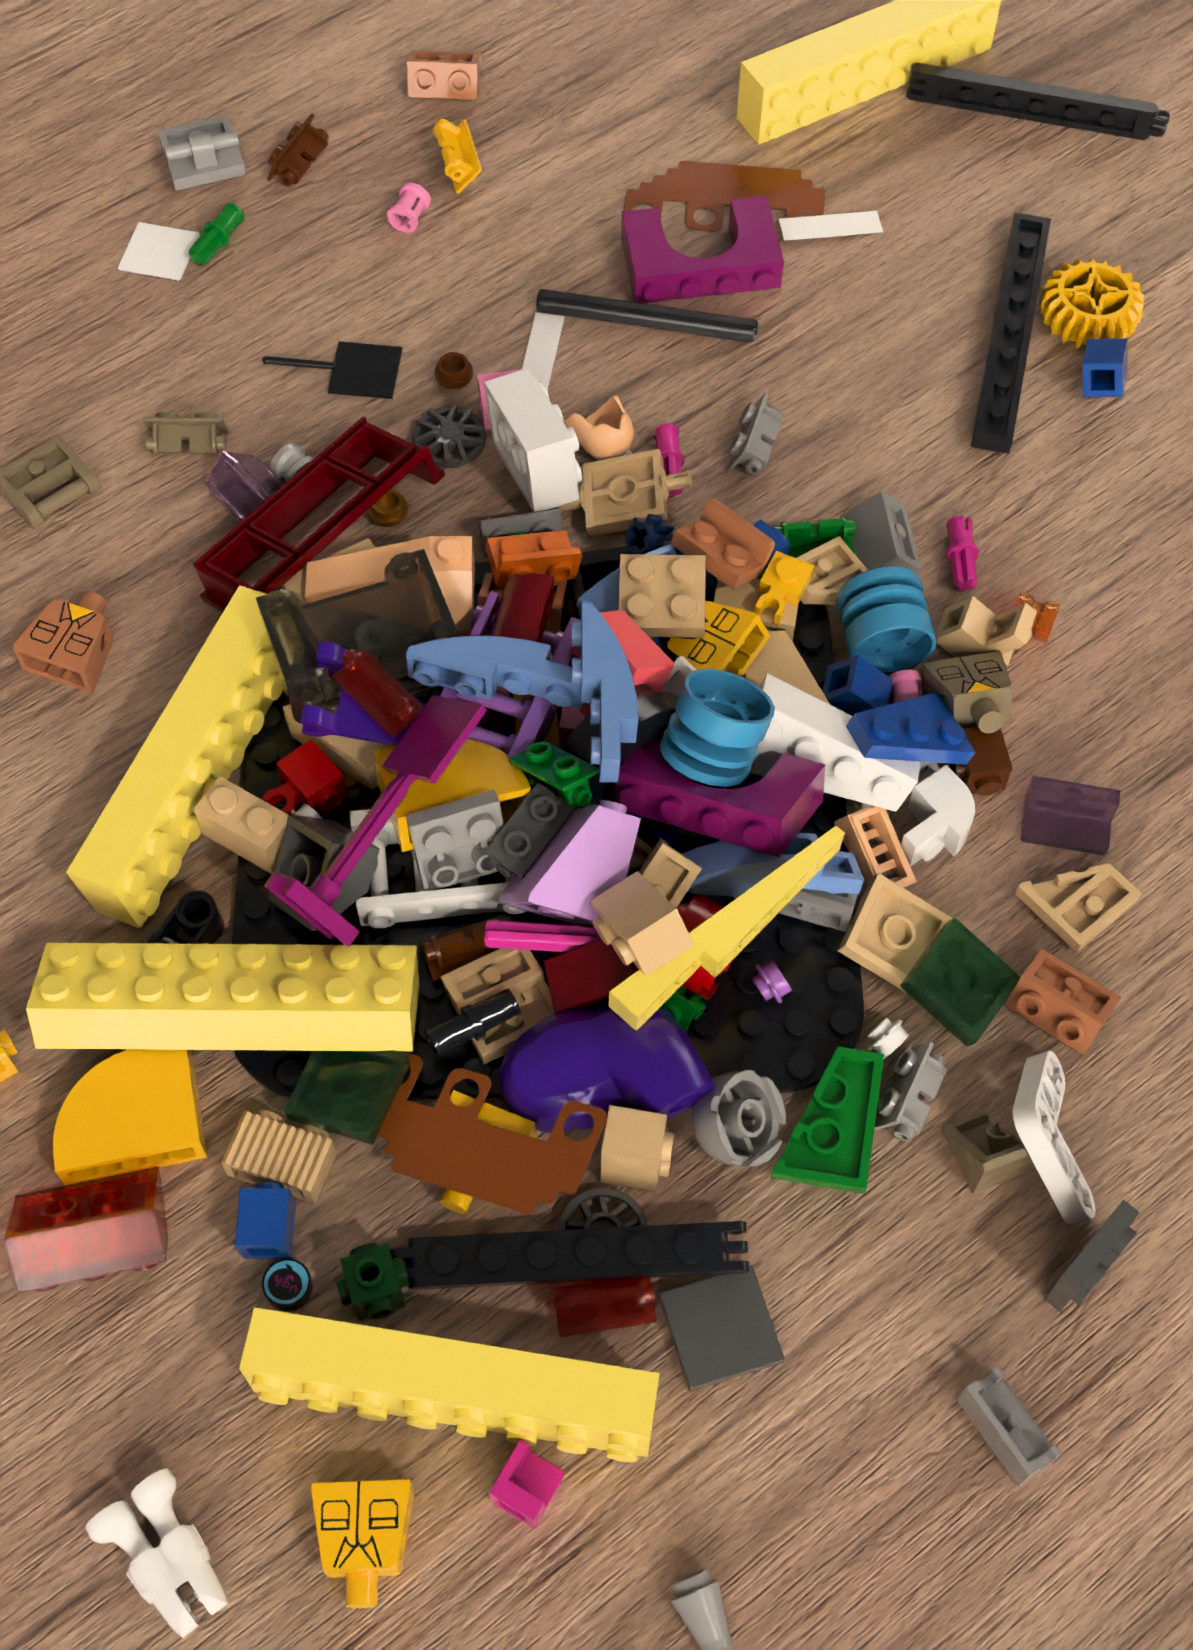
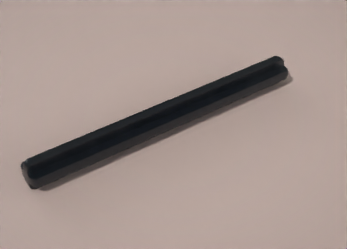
(647, 315)

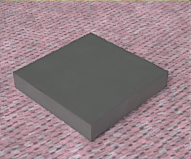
(721, 1328)

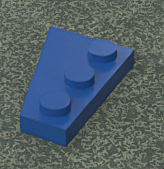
(911, 731)

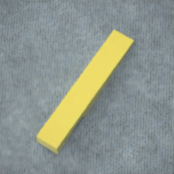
(724, 933)

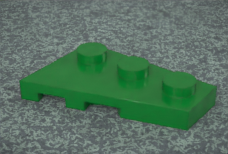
(837, 1129)

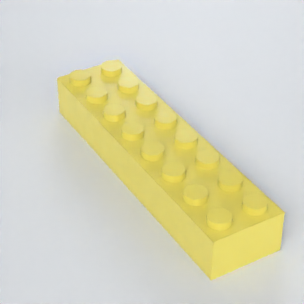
(857, 61)
(195, 741)
(225, 997)
(450, 1384)

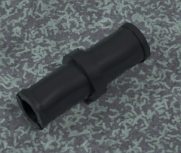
(472, 1022)

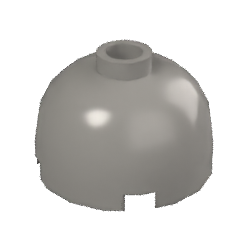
(739, 1119)

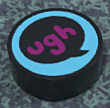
(287, 1284)

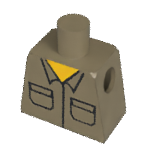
(972, 688)

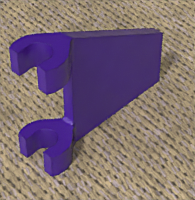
(350, 718)

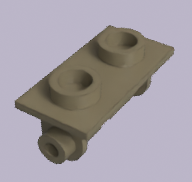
(201, 431)

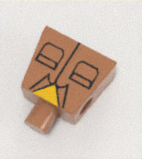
(68, 642)

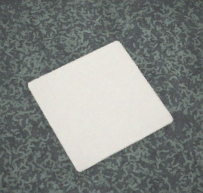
(158, 251)

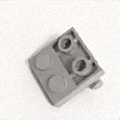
(201, 152)
(453, 840)

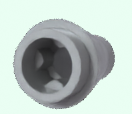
(702, 1609)

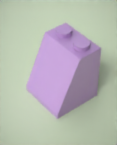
(577, 865)

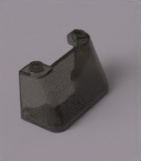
(376, 618)

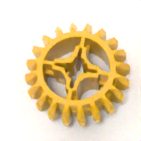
(1091, 302)

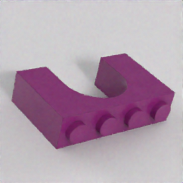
(664, 274)
(753, 816)

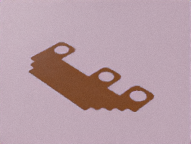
(717, 184)
(480, 1159)

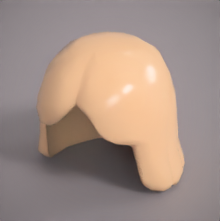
(604, 433)

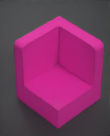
(526, 1485)

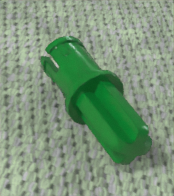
(216, 234)

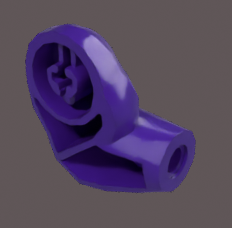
(601, 1063)

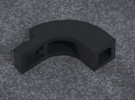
(653, 717)

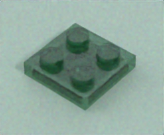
(960, 982)
(348, 1091)

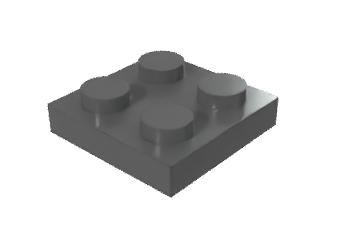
(1095, 1258)

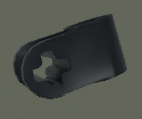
(179, 926)

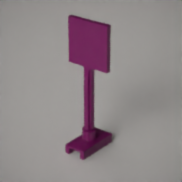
(419, 755)

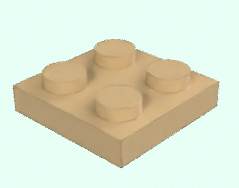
(664, 593)
(891, 930)

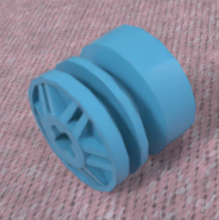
(886, 619)
(716, 727)

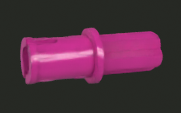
(668, 442)
(962, 553)

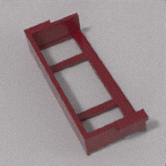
(298, 498)

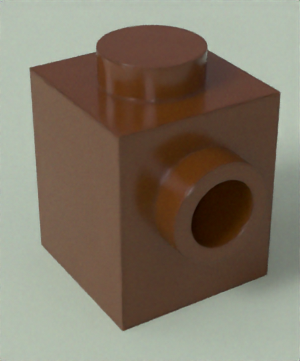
(989, 766)

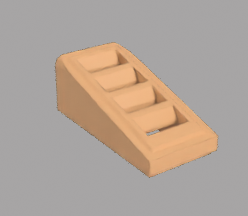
(888, 843)

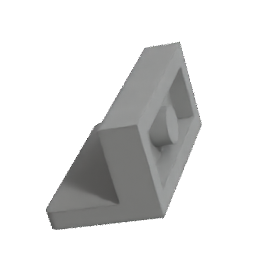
(883, 534)

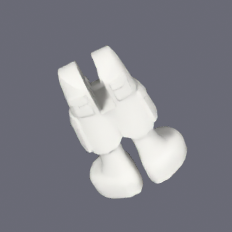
(176, 1560)

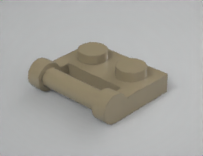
(41, 471)

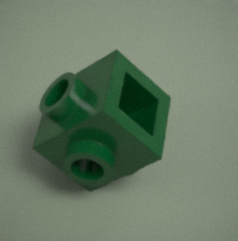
(373, 1298)

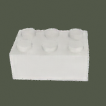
(533, 440)

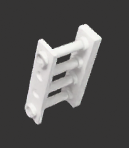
(385, 910)

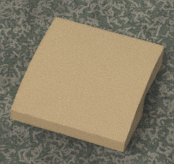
(488, 978)

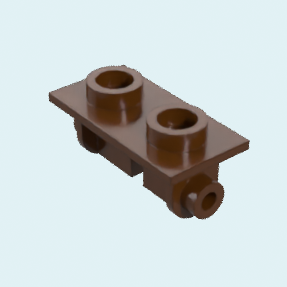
(288, 160)
(456, 947)

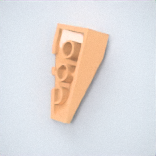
(448, 555)

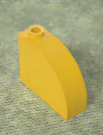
(471, 772)
(130, 1116)

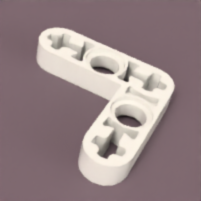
(1036, 1120)

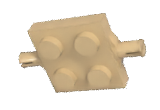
(625, 489)

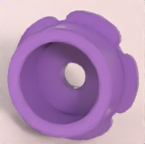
(771, 981)

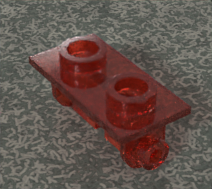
(377, 692)
(604, 1306)

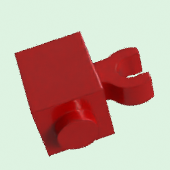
(308, 779)

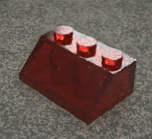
(87, 1230)

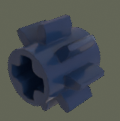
(647, 534)

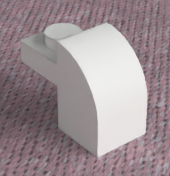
(945, 815)

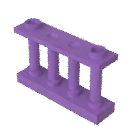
(534, 714)

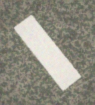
(830, 225)
(543, 346)

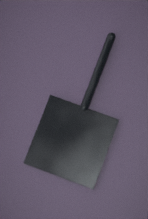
(357, 369)

